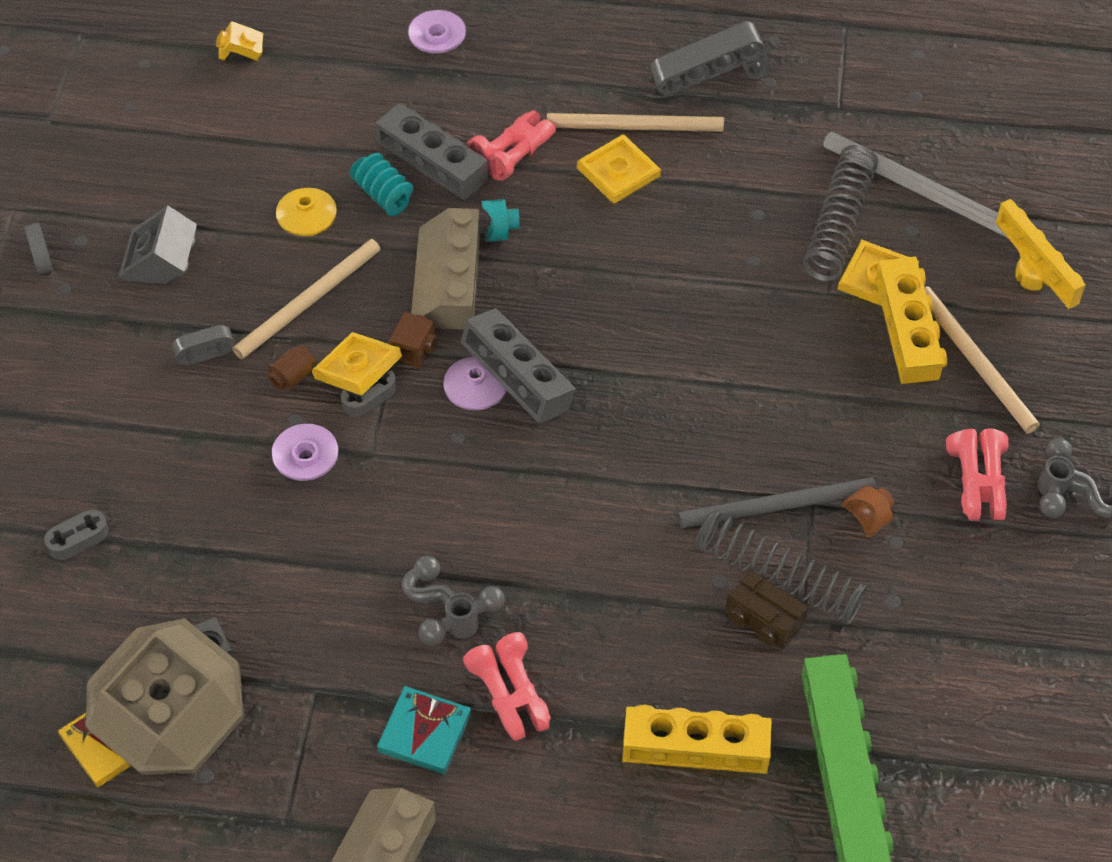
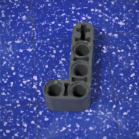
(712, 57)

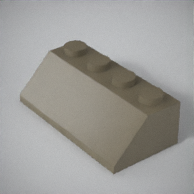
(447, 268)
(388, 828)

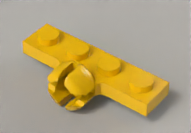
(1038, 259)

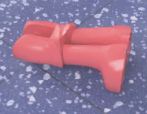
(524, 137)
(977, 486)
(510, 654)

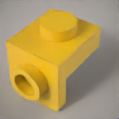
(240, 40)

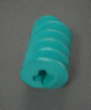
(382, 183)

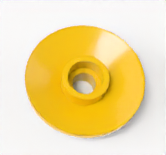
(306, 212)

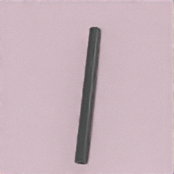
(775, 502)

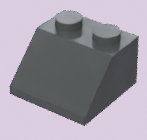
(159, 248)

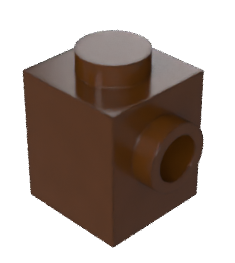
(415, 339)

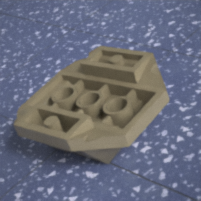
(184, 726)

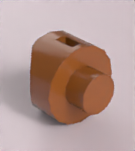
(871, 508)

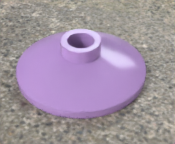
(437, 31)
(472, 392)
(305, 441)

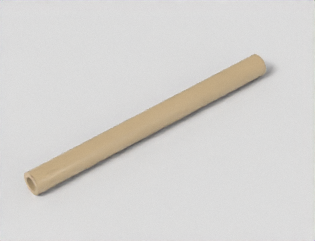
(636, 122)
(306, 299)
(982, 365)

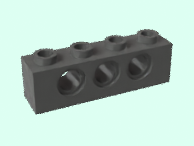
(432, 151)
(517, 365)

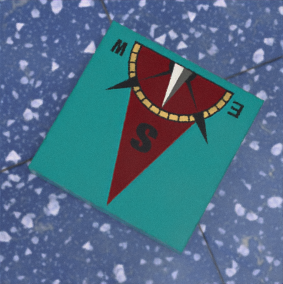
(424, 730)

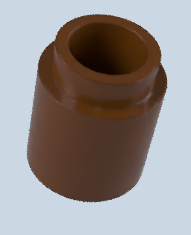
(291, 368)

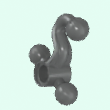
(1060, 476)
(433, 630)

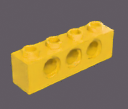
(912, 362)
(709, 753)

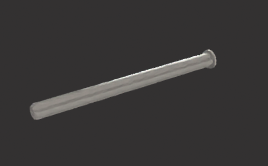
(918, 184)

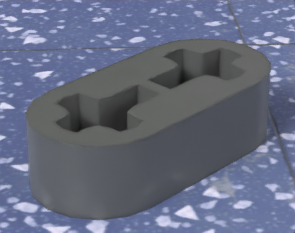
(38, 248)
(203, 345)
(371, 398)
(76, 534)

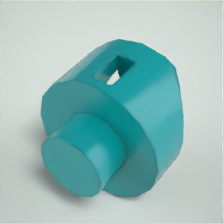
(501, 220)

